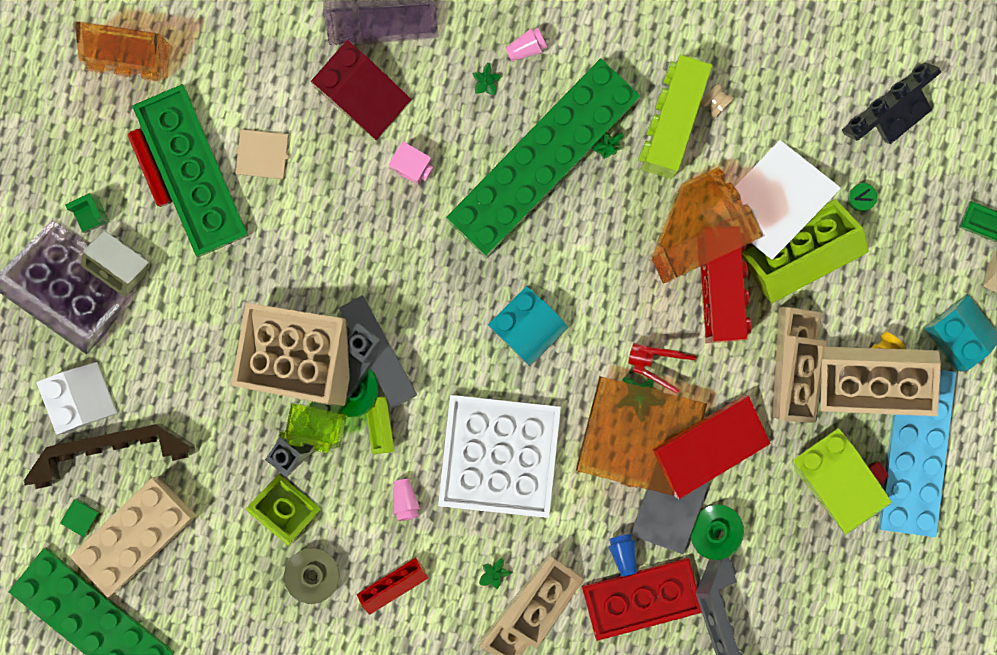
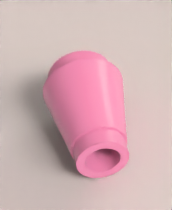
(527, 45)
(404, 501)

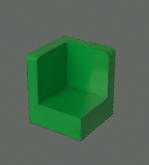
(88, 212)

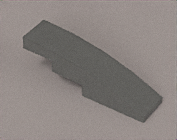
(387, 365)

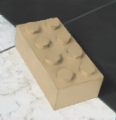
(880, 381)
(133, 536)

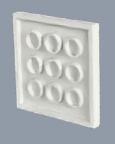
(499, 456)

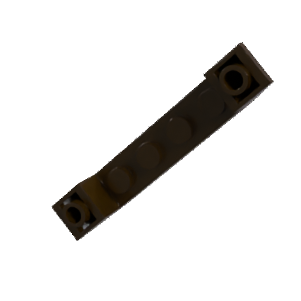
(46, 466)

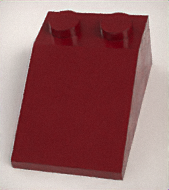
(360, 90)

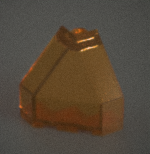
(703, 225)

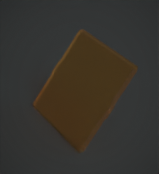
(625, 428)

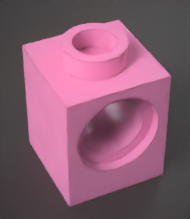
(411, 163)

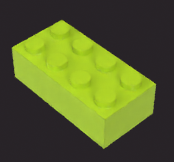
(676, 116)

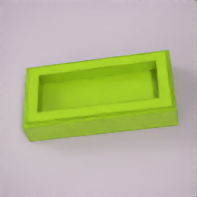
(380, 427)

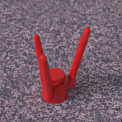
(643, 356)

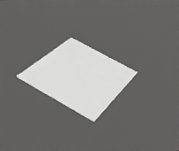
(784, 196)

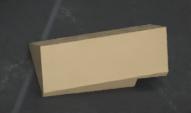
(798, 365)
(532, 610)

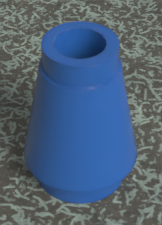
(624, 554)

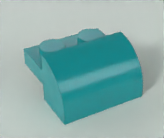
(528, 326)

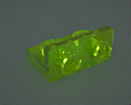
(314, 427)

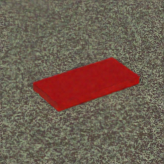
(711, 446)
(642, 599)

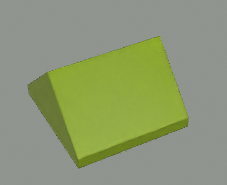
(283, 509)

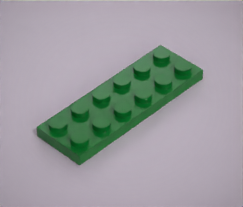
(190, 170)
(82, 611)

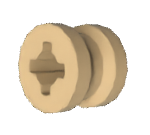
(716, 100)

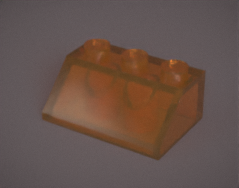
(122, 51)

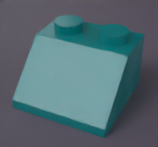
(963, 334)

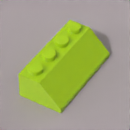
(818, 249)

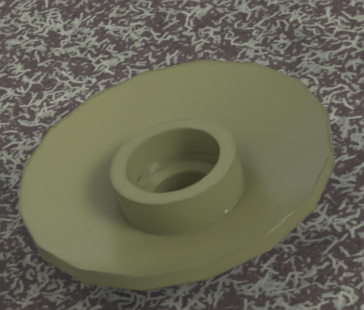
(299, 583)

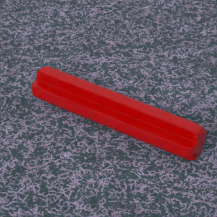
(149, 167)

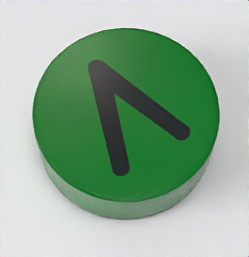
(862, 197)

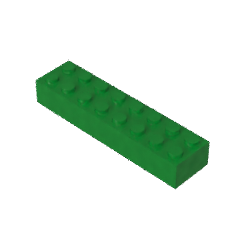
(543, 158)

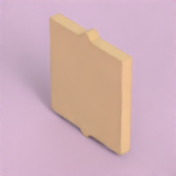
(262, 154)

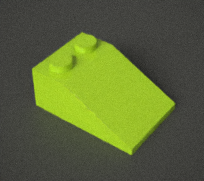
(841, 481)

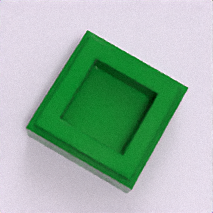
(79, 517)

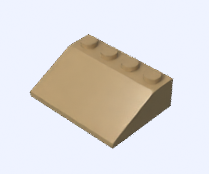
(293, 354)

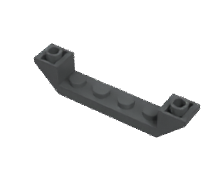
(361, 356)
(712, 604)

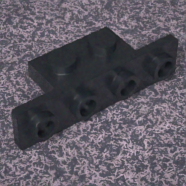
(896, 109)

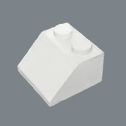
(76, 398)

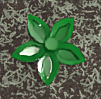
(486, 80)
(609, 146)
(493, 574)

